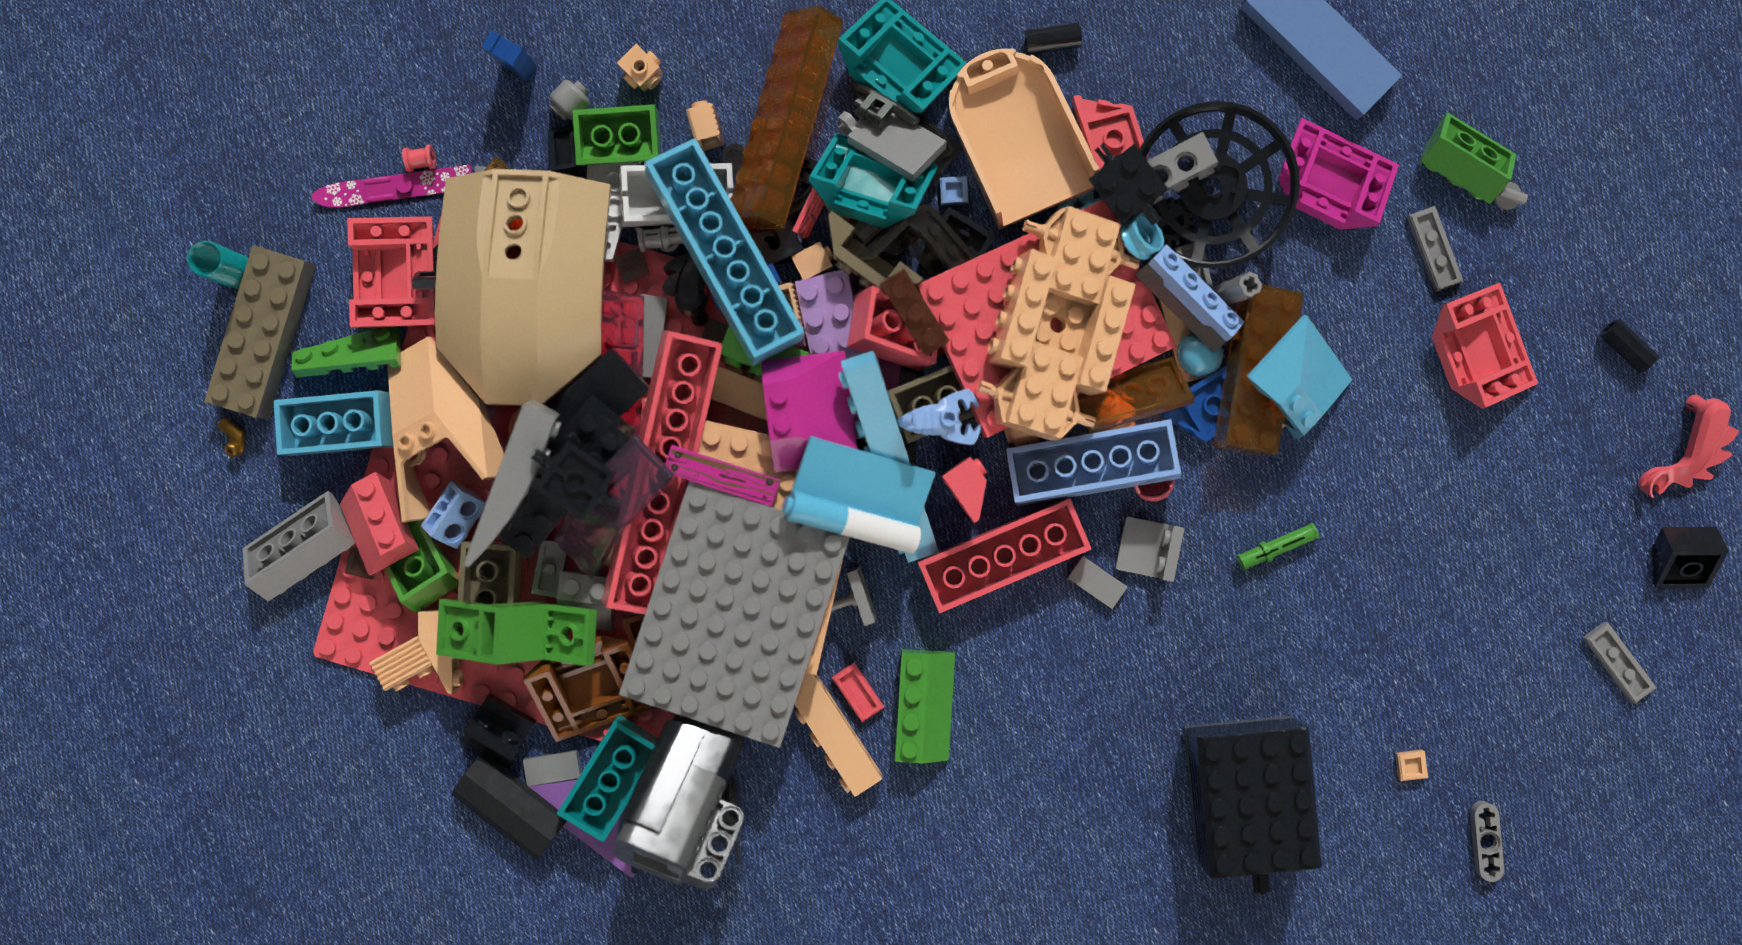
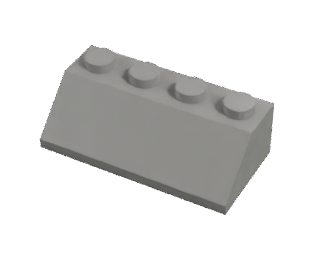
(296, 547)

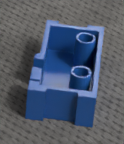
(509, 55)

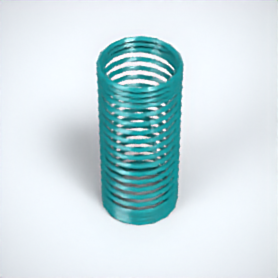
(217, 263)

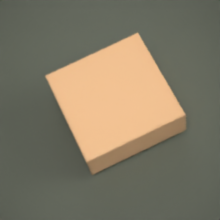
(1411, 765)

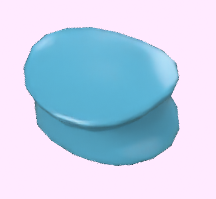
(1141, 237)

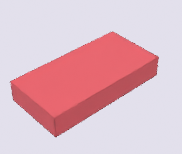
(858, 692)

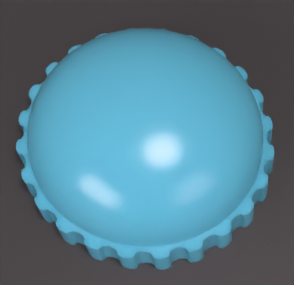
(1197, 357)

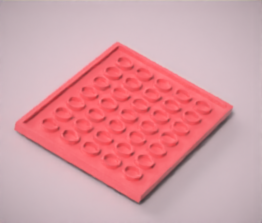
(971, 297)

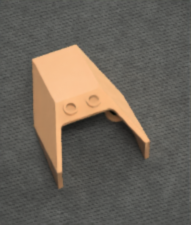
(427, 406)

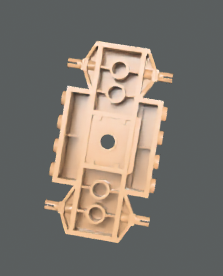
(1068, 283)

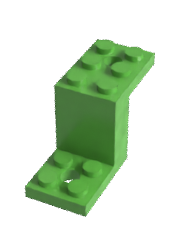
(516, 632)

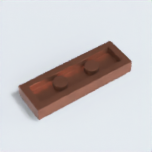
(914, 312)

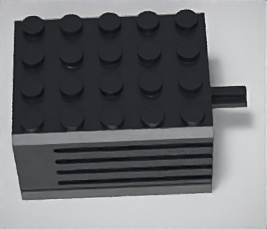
(1252, 798)

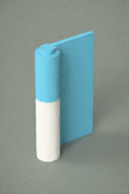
(859, 495)

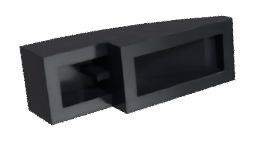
(563, 151)

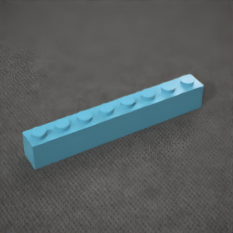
(880, 427)

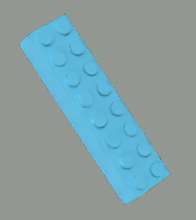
(724, 251)

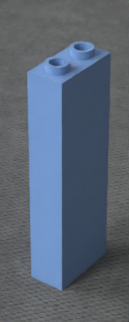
(1326, 50)

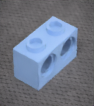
(449, 512)

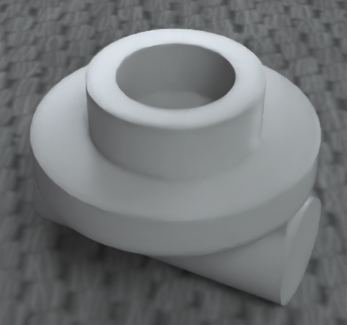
(1510, 197)

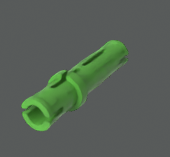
(1278, 546)

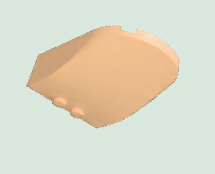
(1019, 135)

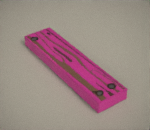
(722, 475)

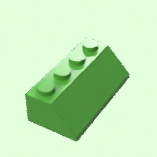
(924, 706)

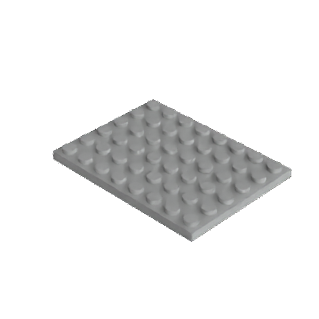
(734, 614)

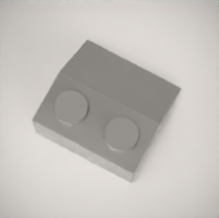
(579, 590)

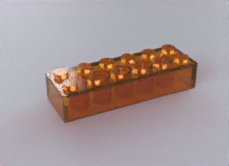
(1247, 418)

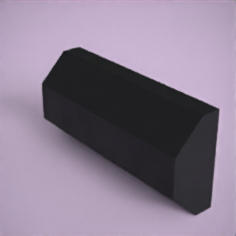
(509, 805)

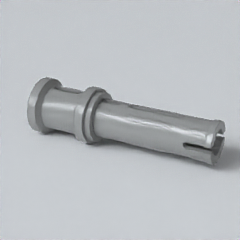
(658, 238)

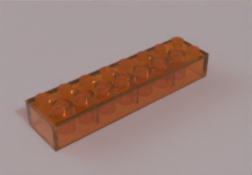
(785, 117)

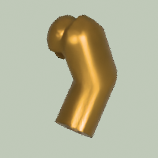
(236, 437)

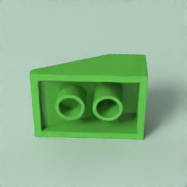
(423, 574)

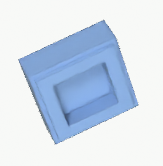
(954, 191)

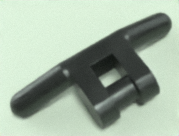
(886, 105)

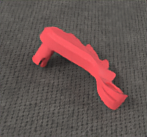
(1704, 447)

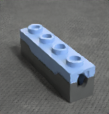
(1190, 298)

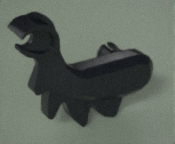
(687, 286)

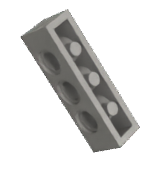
(1195, 149)

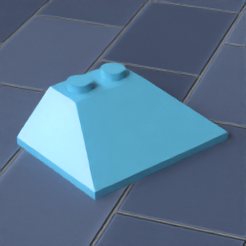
(1301, 377)

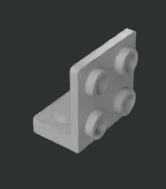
(1149, 548)

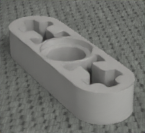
(1480, 860)

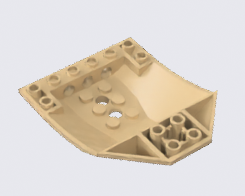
(527, 321)

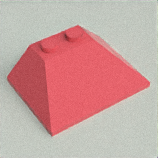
(384, 262)
(1482, 348)

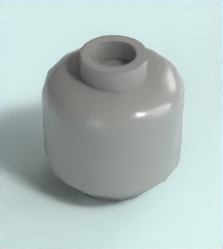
(568, 98)

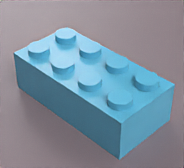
(333, 423)

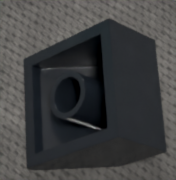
(1687, 557)

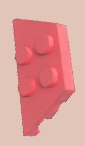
(1107, 124)

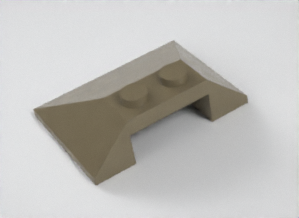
(847, 249)

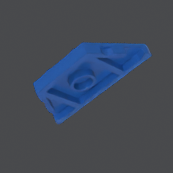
(1202, 416)

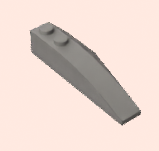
(516, 473)

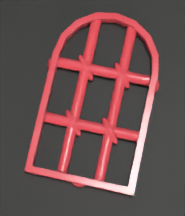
(809, 215)

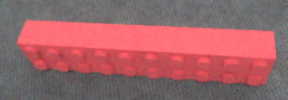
(672, 416)

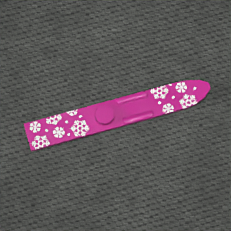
(387, 187)

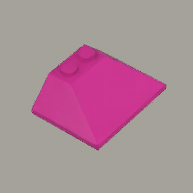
(1338, 178)
(805, 401)

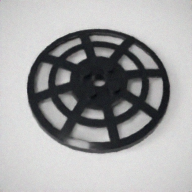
(1233, 182)

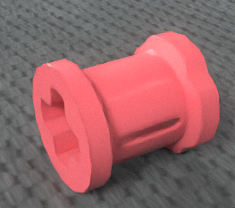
(419, 158)

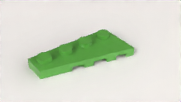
(358, 350)

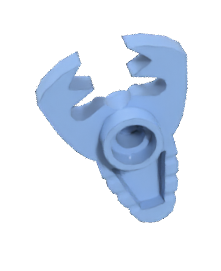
(943, 419)

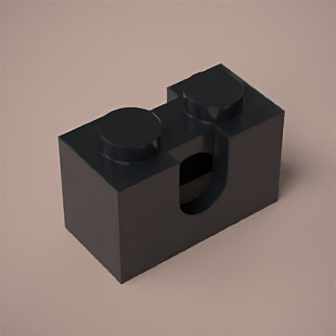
(782, 244)

